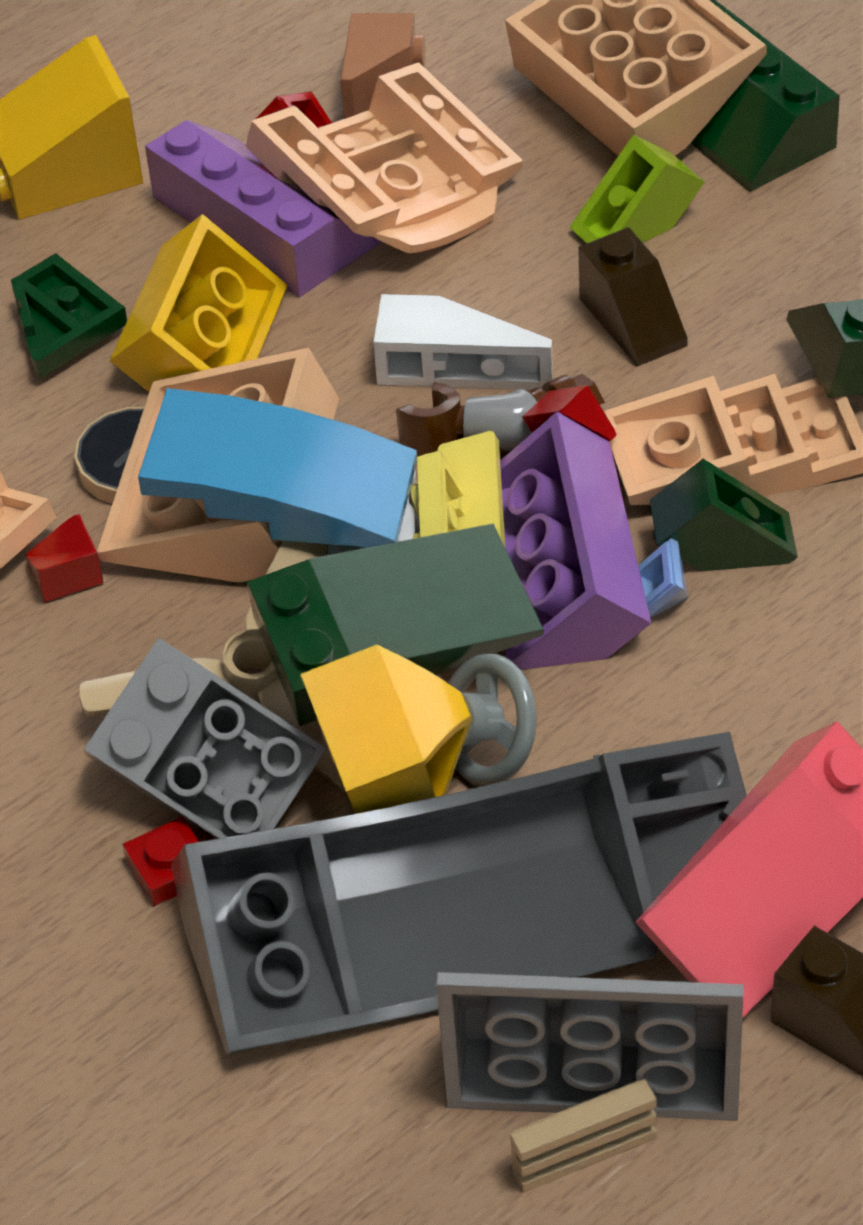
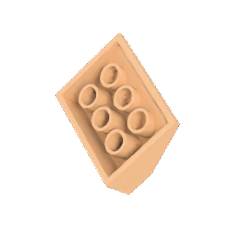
(634, 64)
(174, 531)

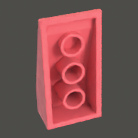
(769, 870)

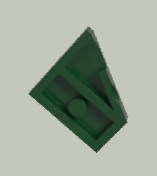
(62, 313)

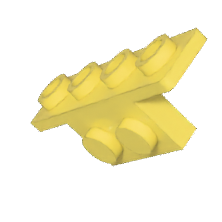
(460, 486)

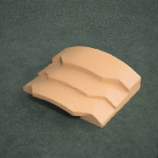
(403, 171)

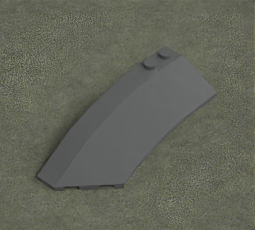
(514, 877)

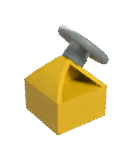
(407, 730)

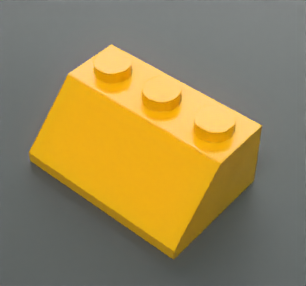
(198, 308)

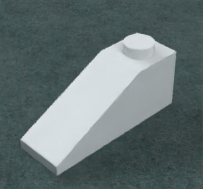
(454, 345)

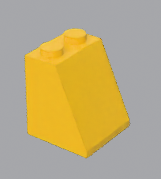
(67, 134)

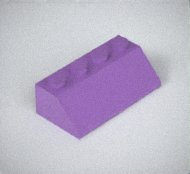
(275, 221)
(571, 546)

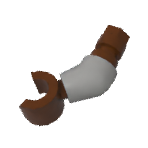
(501, 413)

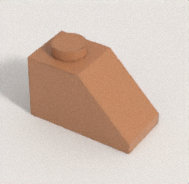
(373, 48)

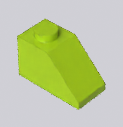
(640, 191)

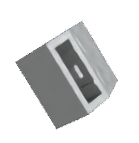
(203, 746)

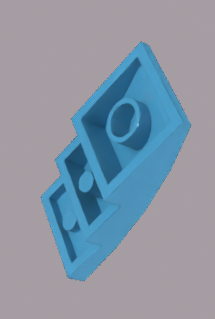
(279, 467)

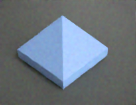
(663, 578)

